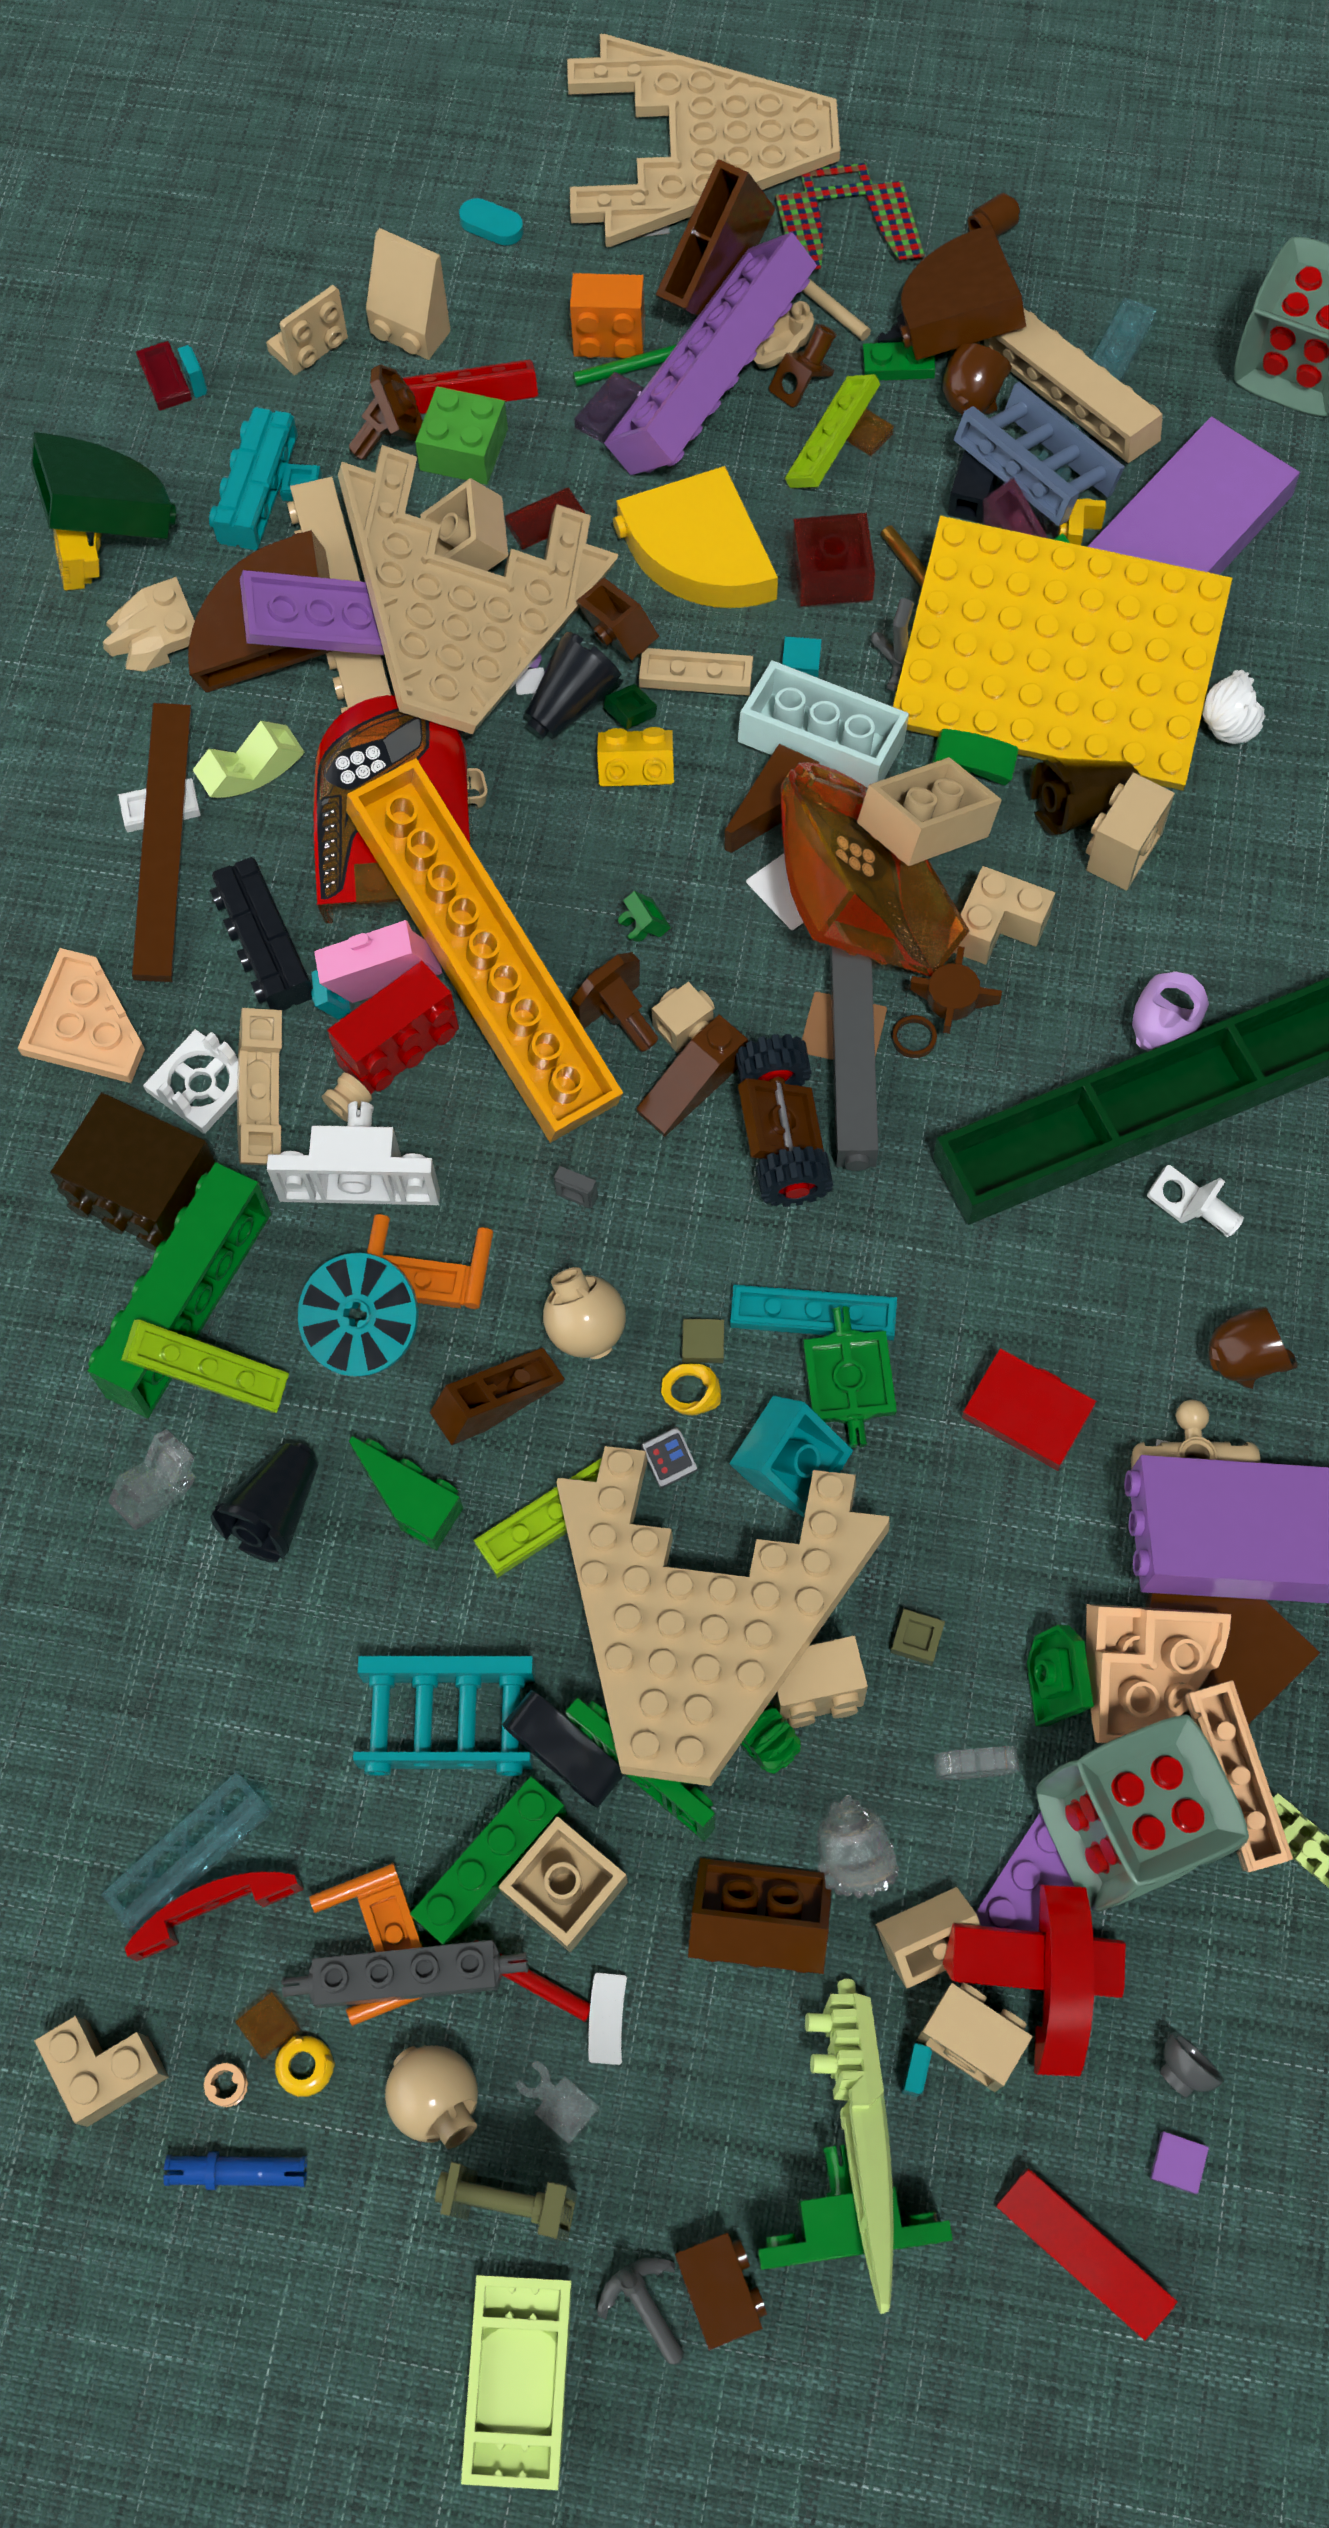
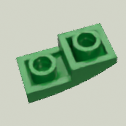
(978, 754)

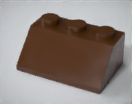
(760, 1916)

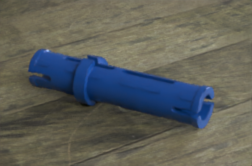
(235, 2171)

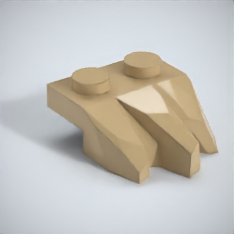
(151, 626)

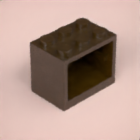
(131, 1170)

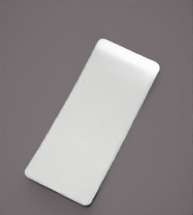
(606, 2018)

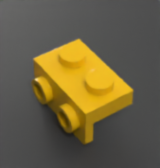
(635, 757)

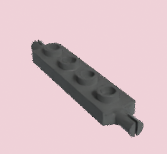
(405, 1974)

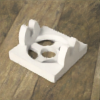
(197, 1044)

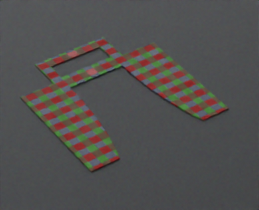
(887, 201)

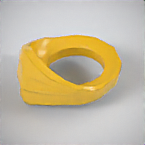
(709, 1402)

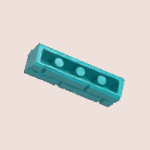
(254, 478)

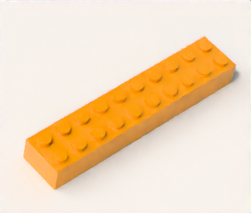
(483, 950)

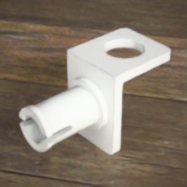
(1195, 1201)

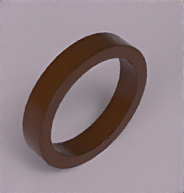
(914, 1019)

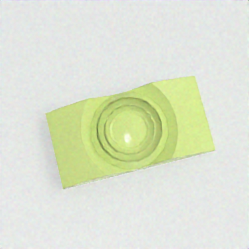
(517, 2383)

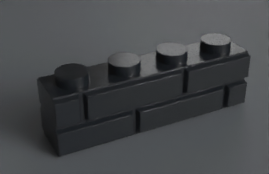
(262, 935)

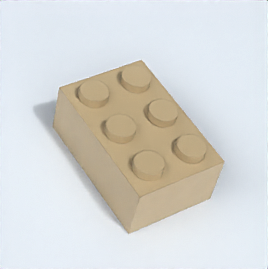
(928, 811)

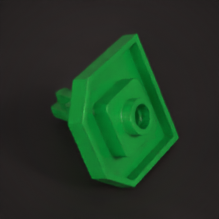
(1058, 1675)

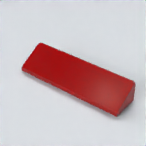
(498, 381)
(1018, 1959)
(1086, 2254)

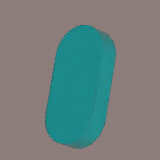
(491, 221)

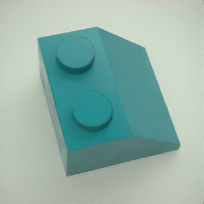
(786, 1449)

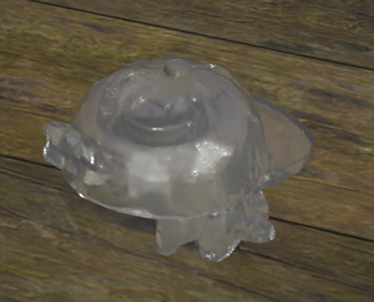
(855, 1850)

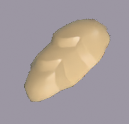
(790, 334)

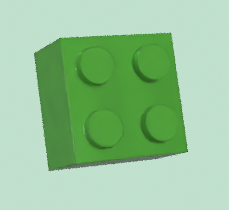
(461, 435)

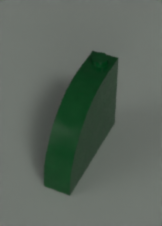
(98, 489)

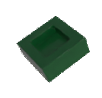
(630, 706)

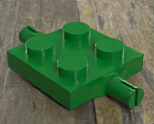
(850, 1376)

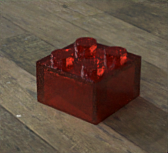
(833, 559)

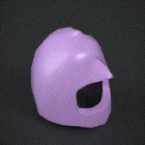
(1162, 1022)

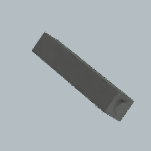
(853, 1061)

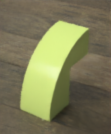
(259, 760)

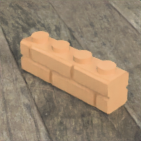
(1224, 1724)

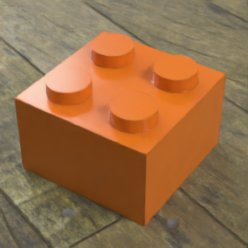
(607, 315)

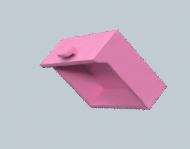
(372, 961)

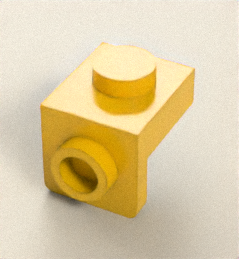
(1085, 515)

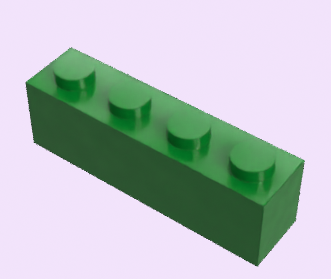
(486, 1863)

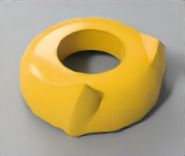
(323, 2066)

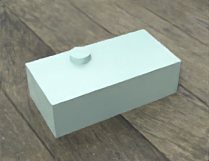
(822, 723)

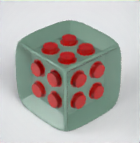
(1287, 333)
(1141, 1811)

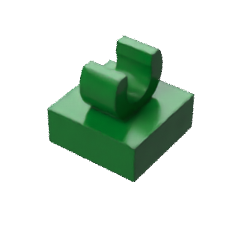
(647, 917)

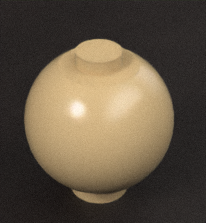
(583, 1314)
(432, 2095)

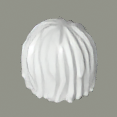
(1233, 709)

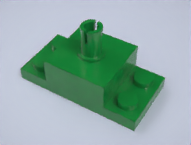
(687, 1806)
(832, 2225)

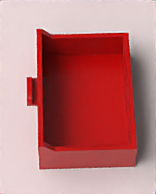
(1029, 1409)

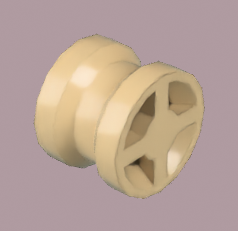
(346, 1091)

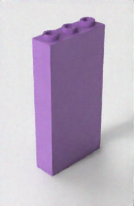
(1203, 503)
(1230, 1528)

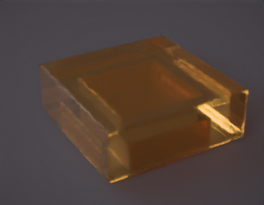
(870, 433)
(267, 2025)

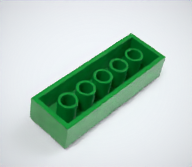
(183, 1281)

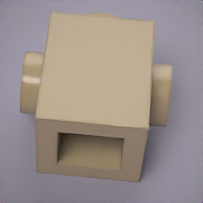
(682, 1015)

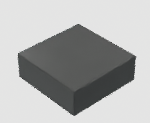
(575, 1187)

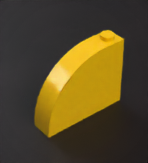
(698, 542)

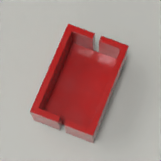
(394, 1028)

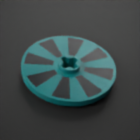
(374, 1341)

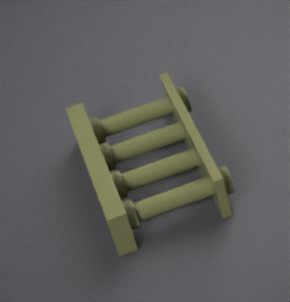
(549, 2210)

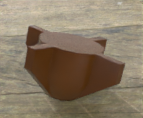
(954, 991)

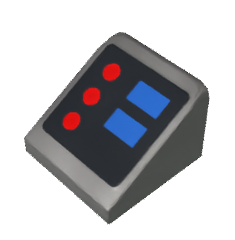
(669, 1457)

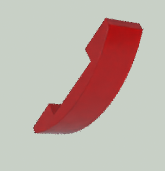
(158, 1931)
(1068, 1981)

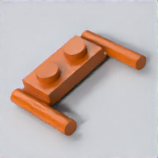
(439, 1281)
(386, 1918)

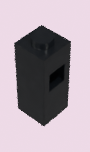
(969, 489)

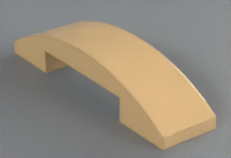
(258, 1085)

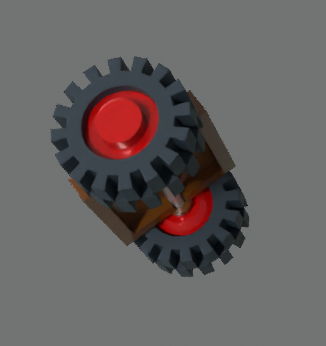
(782, 1121)

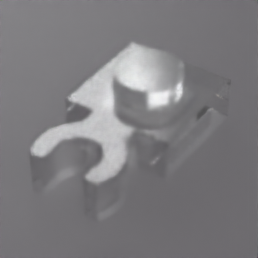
(563, 2106)

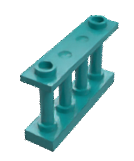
(425, 1674)

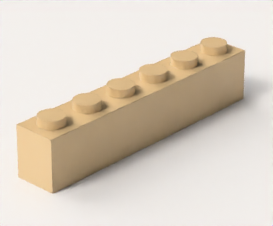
(1080, 388)

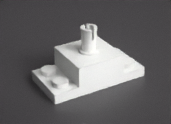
(354, 1167)

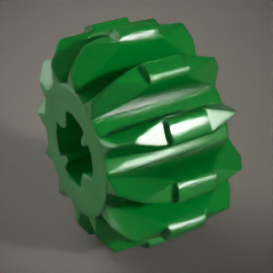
(771, 1741)

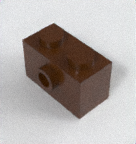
(617, 619)

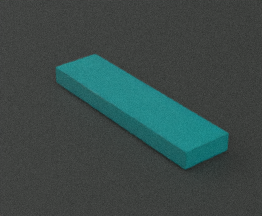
(809, 1311)

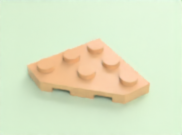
(82, 1021)

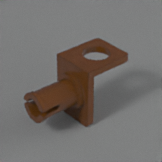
(804, 365)

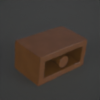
(719, 2290)

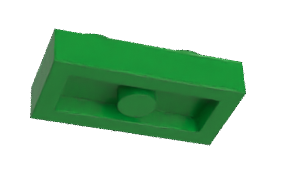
(895, 362)

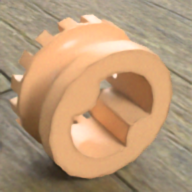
(238, 2077)

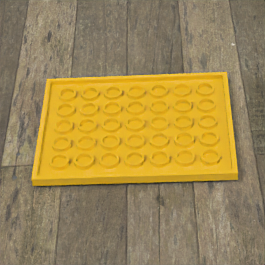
(1062, 649)

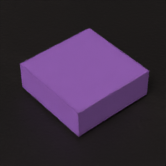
(1179, 2163)

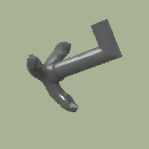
(900, 638)
(632, 2284)

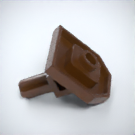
(389, 413)
(610, 993)

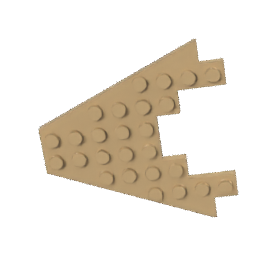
(712, 116)
(448, 628)
(700, 1652)

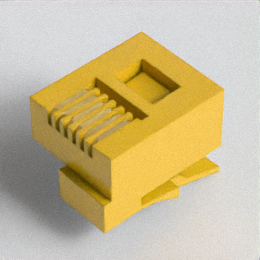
(76, 558)

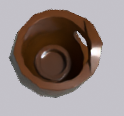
(975, 378)
(1249, 1348)

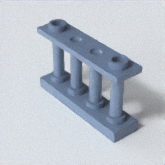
(1036, 478)

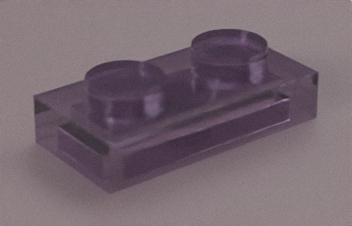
(607, 407)

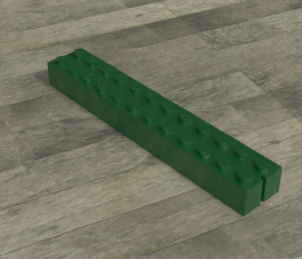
(1137, 1104)

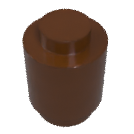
(999, 211)

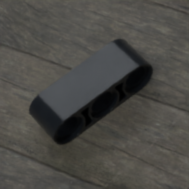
(563, 1748)

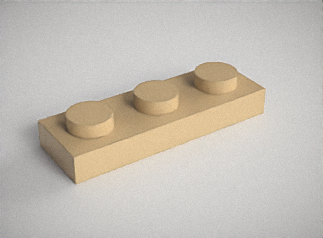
(696, 671)

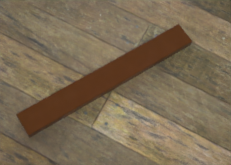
(162, 843)

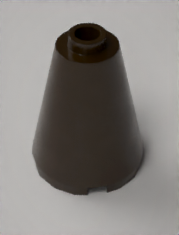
(1075, 790)

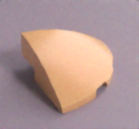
(1147, 1662)

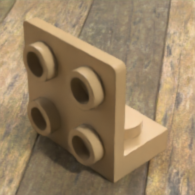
(310, 332)

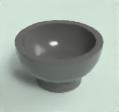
(1187, 2067)

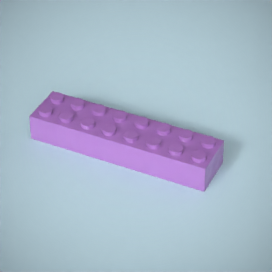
(711, 355)

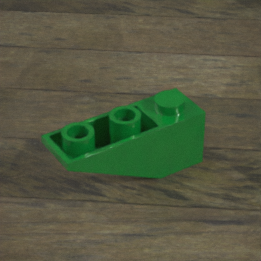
(416, 1503)

